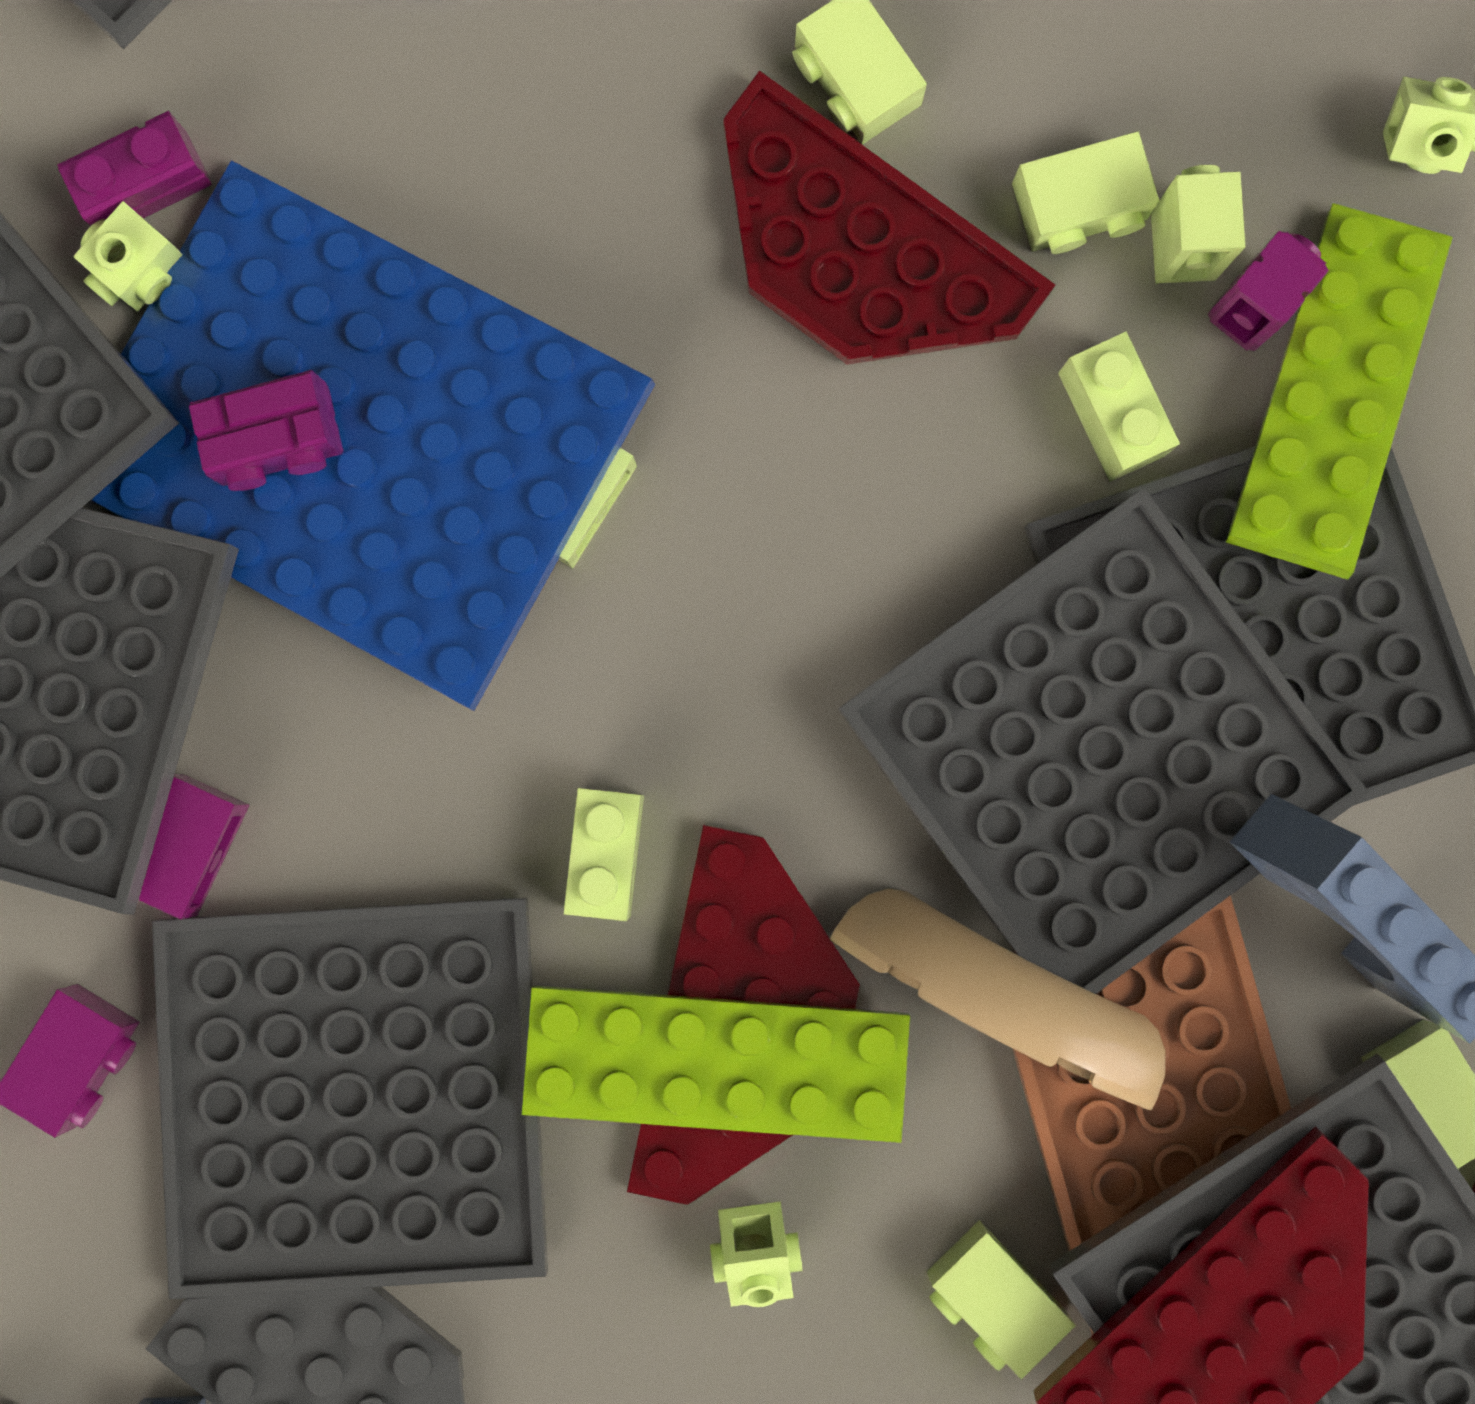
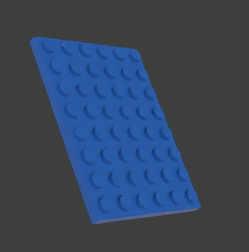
(455, 416)

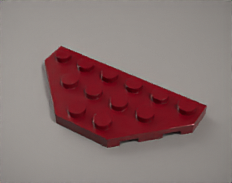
(857, 245)
(743, 941)
(1251, 1307)

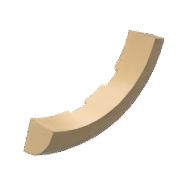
(1006, 995)

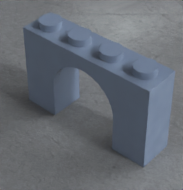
(1395, 933)

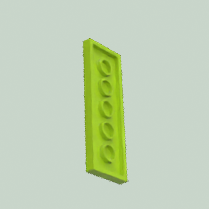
(1340, 393)
(716, 1064)

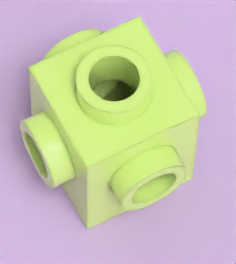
(1431, 125)
(126, 259)
(755, 1255)

